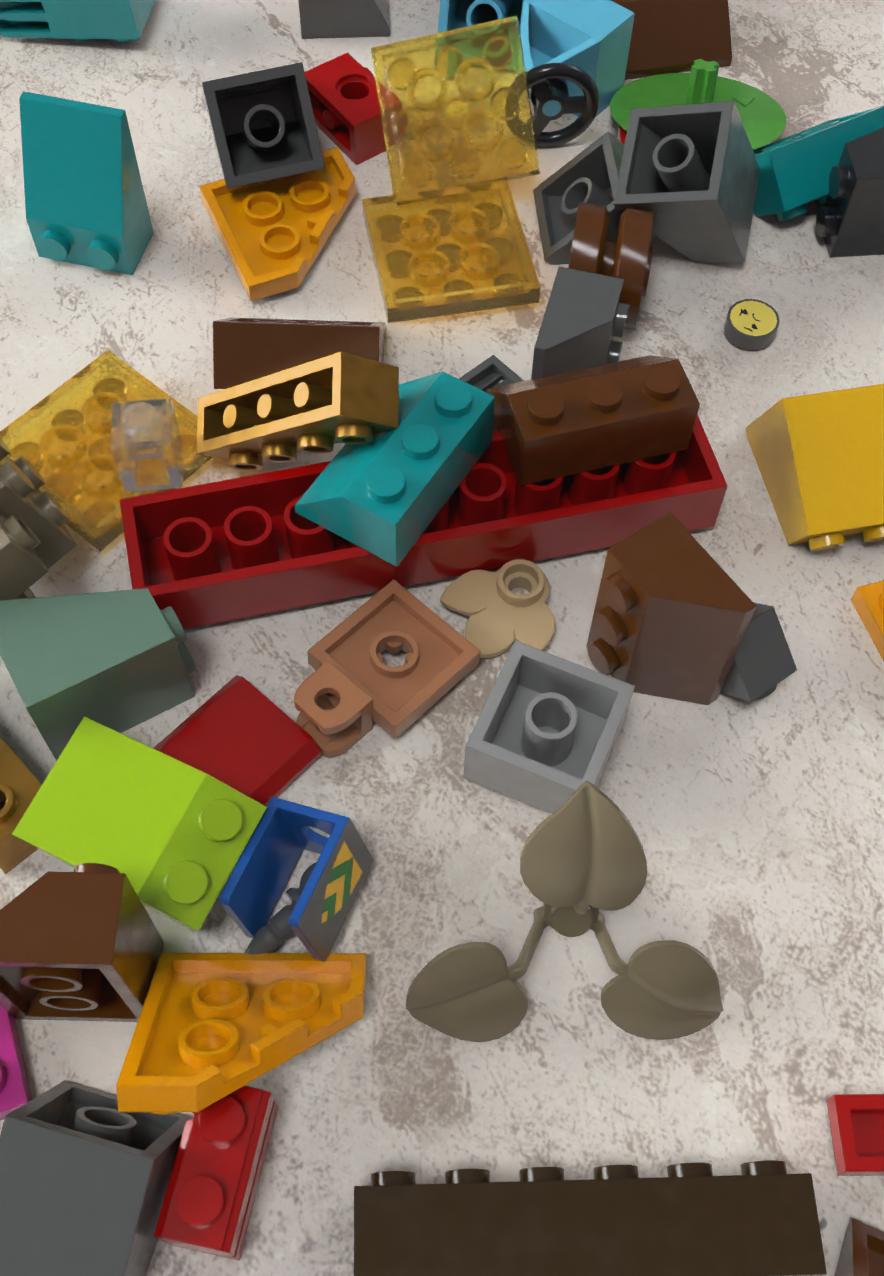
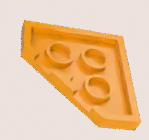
(280, 223)
(230, 1019)

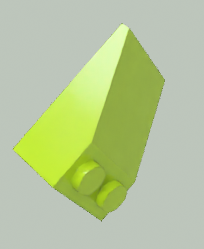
(145, 816)

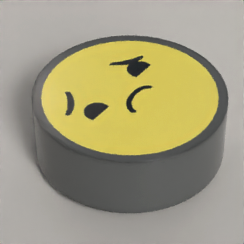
(751, 324)

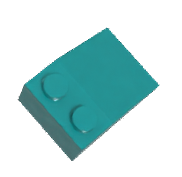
(82, 184)

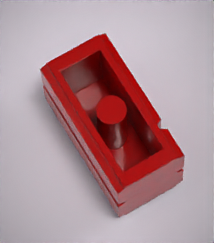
(218, 1174)

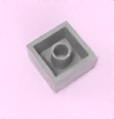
(545, 728)

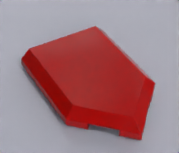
(243, 742)

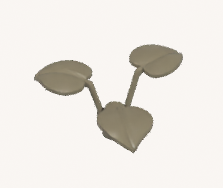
(575, 865)

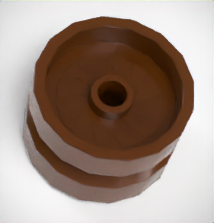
(624, 259)

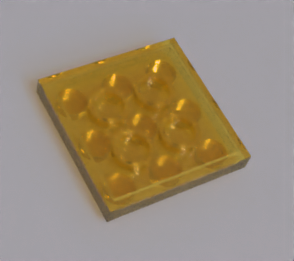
(456, 108)
(449, 251)
(71, 444)

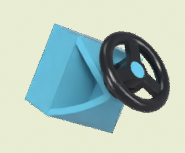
(573, 61)

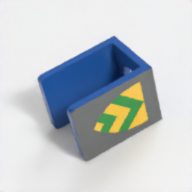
(270, 860)

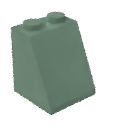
(95, 659)

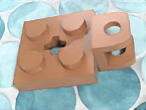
(357, 688)

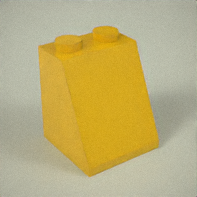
(824, 464)

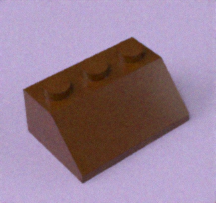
(675, 33)
(263, 346)
(595, 417)
(667, 615)
(77, 948)

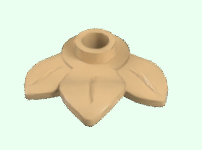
(500, 615)

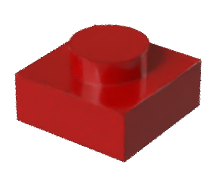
(857, 1133)

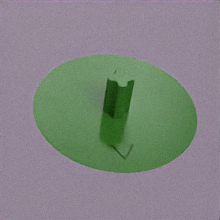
(759, 112)

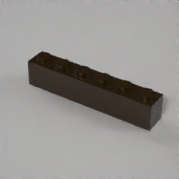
(590, 1227)

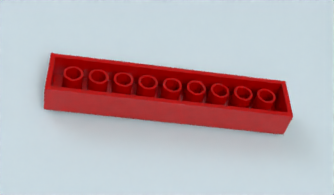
(246, 553)

